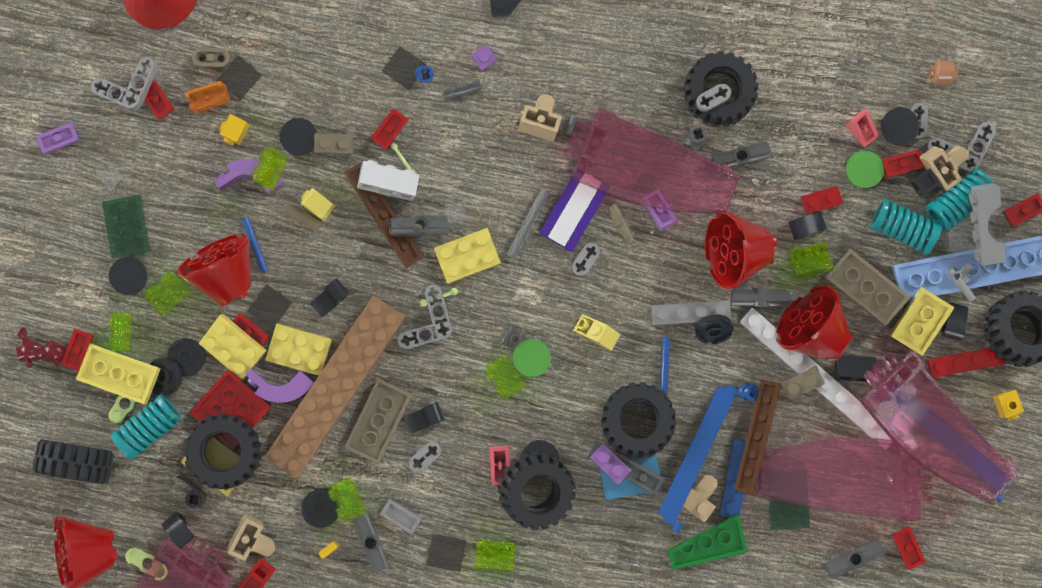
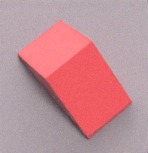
(863, 128)
(498, 461)

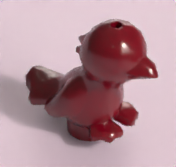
(33, 351)

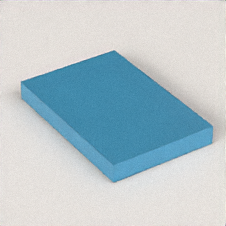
(626, 488)

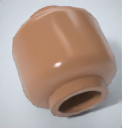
(943, 72)

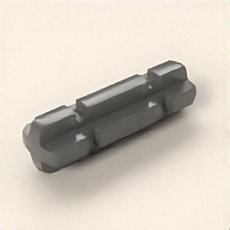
(462, 90)

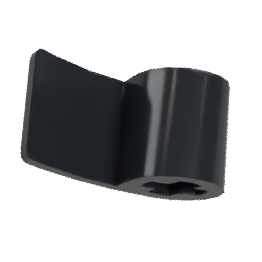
(807, 225)
(332, 296)
(956, 322)
(424, 418)
(196, 492)
(177, 530)

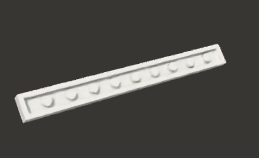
(831, 390)

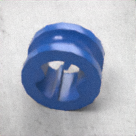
(429, 73)
(749, 392)

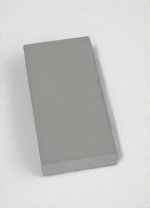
(400, 516)

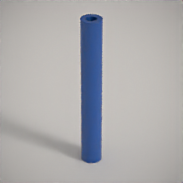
(254, 244)
(665, 364)

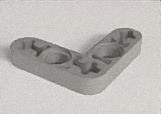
(127, 94)
(975, 157)
(432, 328)

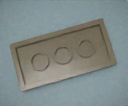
(867, 287)
(378, 421)

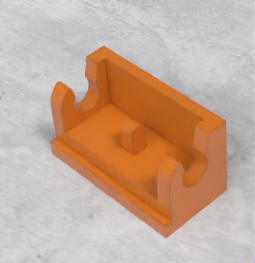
(208, 97)

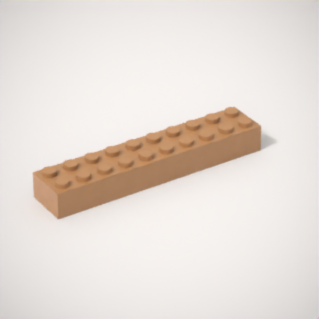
(335, 387)

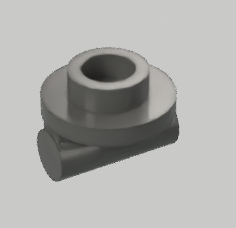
(569, 126)
(511, 337)

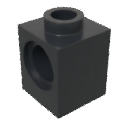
(925, 182)

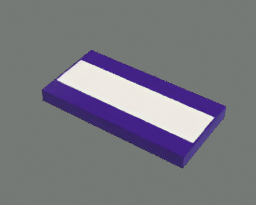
(572, 214)

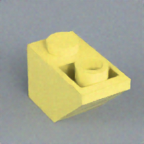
(317, 204)
(597, 332)

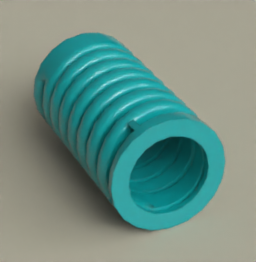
(955, 203)
(901, 232)
(142, 423)

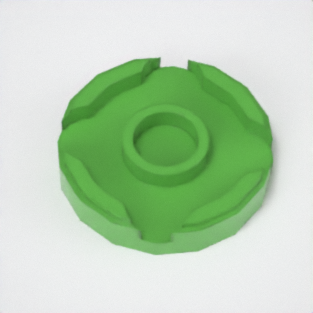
(864, 169)
(531, 358)

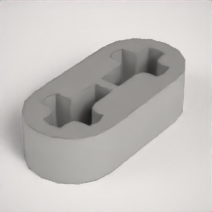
(711, 94)
(923, 119)
(589, 262)
(422, 453)

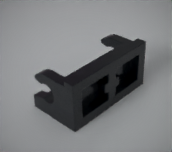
(853, 368)

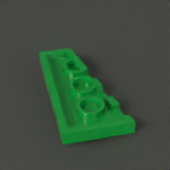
(711, 544)

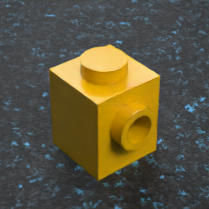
(233, 130)
(1008, 404)

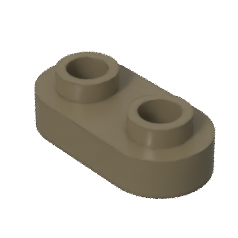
(212, 57)

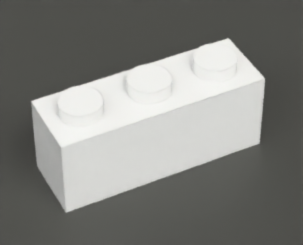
(388, 180)

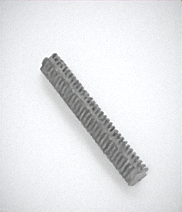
(531, 216)

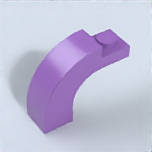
(241, 169)
(290, 392)

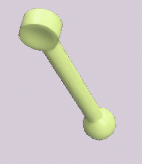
(394, 147)
(454, 291)

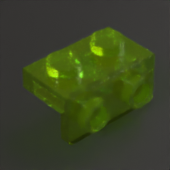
(270, 168)
(810, 260)
(166, 293)
(120, 327)
(505, 377)
(347, 499)
(495, 556)

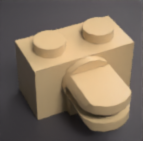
(540, 120)
(945, 164)
(697, 500)
(248, 538)

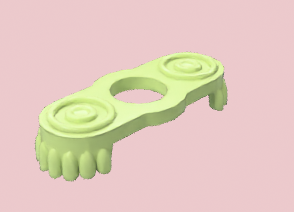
(118, 414)
(137, 556)

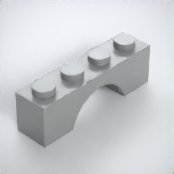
(984, 202)
(687, 312)

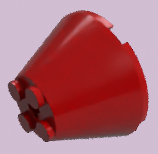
(159, 13)
(737, 249)
(220, 269)
(815, 325)
(82, 551)

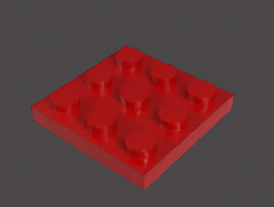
(233, 398)

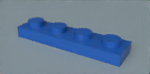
(732, 500)

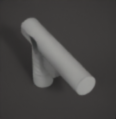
(962, 280)

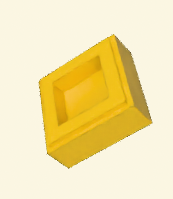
(329, 549)

